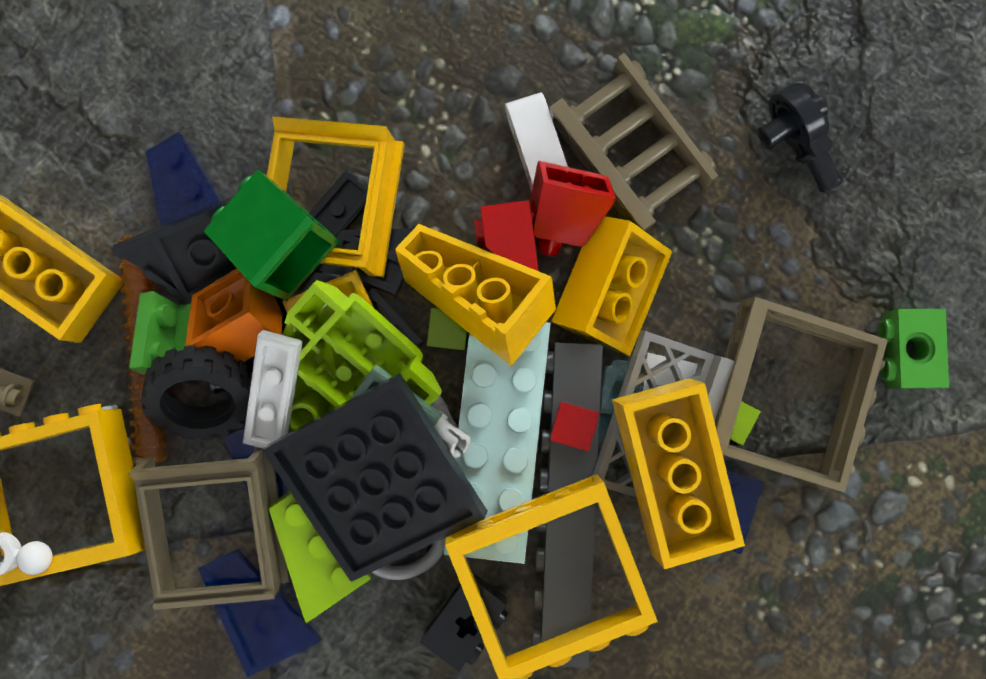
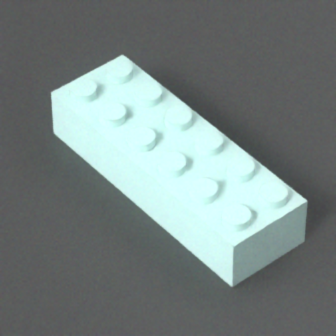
(503, 422)

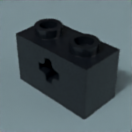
(453, 642)

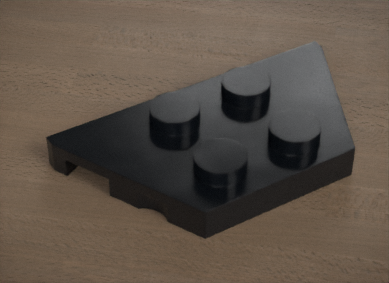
(179, 254)

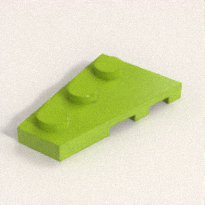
(311, 565)

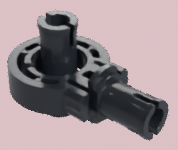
(802, 122)

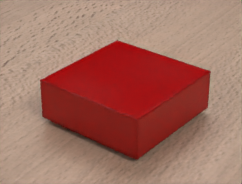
(574, 426)

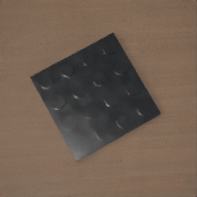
(376, 478)

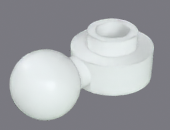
(30, 559)

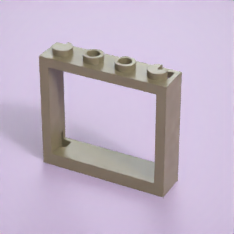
(855, 401)

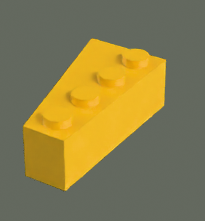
(479, 290)

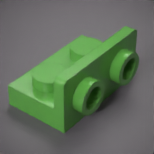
(158, 328)

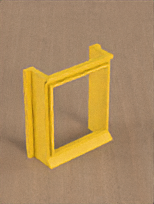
(382, 185)

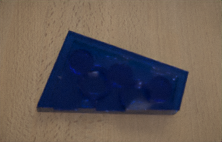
(178, 180)
(262, 629)

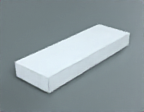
(272, 388)

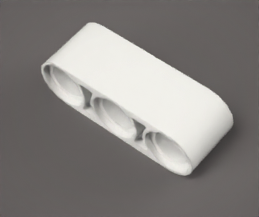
(534, 133)

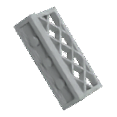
(711, 370)

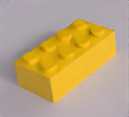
(50, 276)
(678, 472)

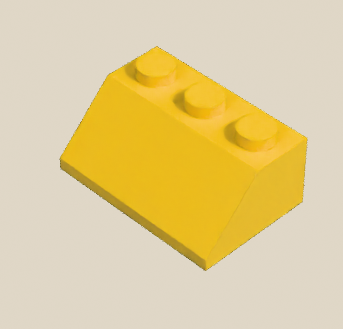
(612, 285)

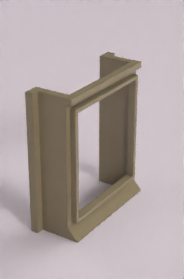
(262, 492)

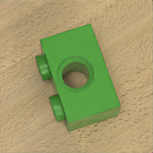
(929, 335)

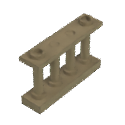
(593, 150)

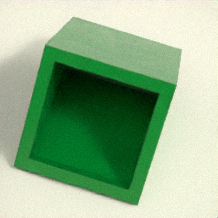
(270, 236)

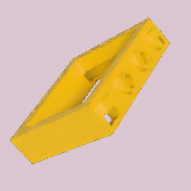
(119, 489)
(526, 516)

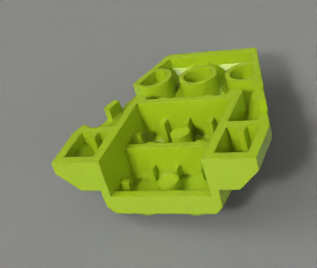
(340, 348)

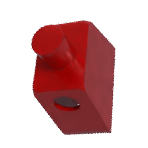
(567, 205)

